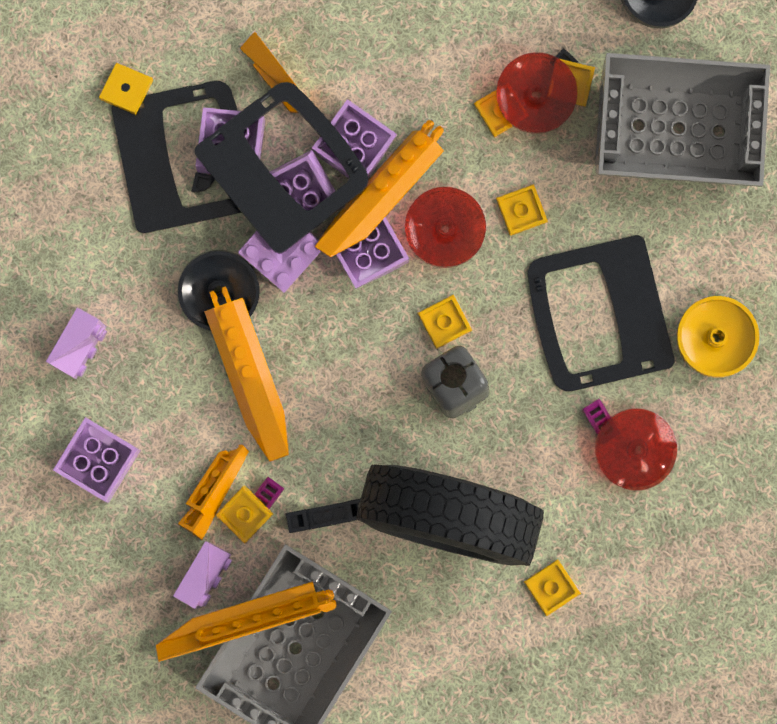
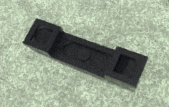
(322, 516)

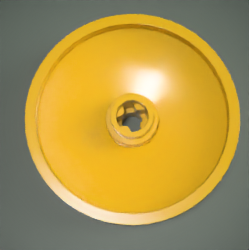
(731, 323)

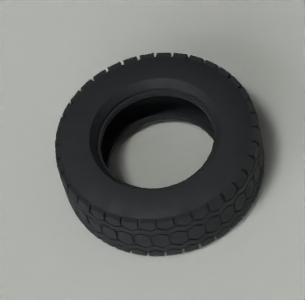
(450, 514)

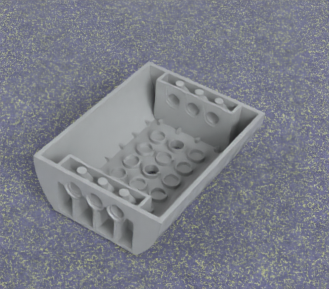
(688, 94)
(308, 679)

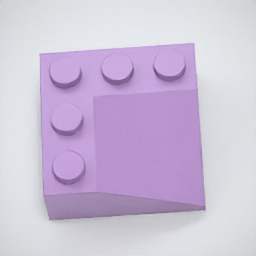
(215, 118)
(362, 133)
(304, 180)
(373, 256)
(284, 267)
(77, 344)
(96, 460)
(203, 575)

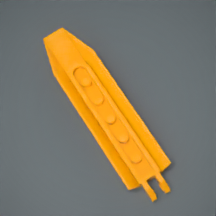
(383, 190)
(249, 374)
(245, 619)

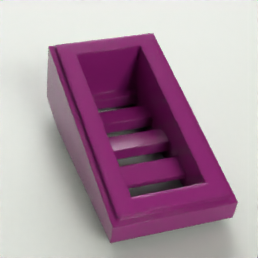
(592, 406)
(268, 481)

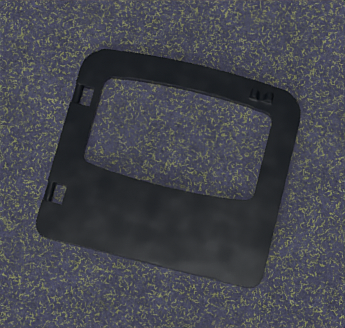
(147, 162)
(255, 189)
(635, 305)

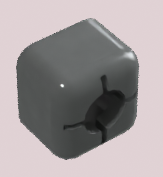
(452, 400)

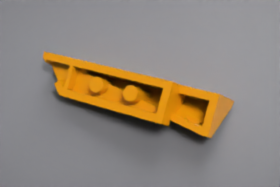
(266, 64)
(212, 491)

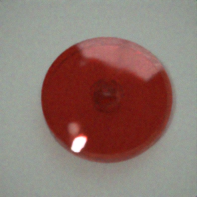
(538, 74)
(445, 208)
(617, 446)

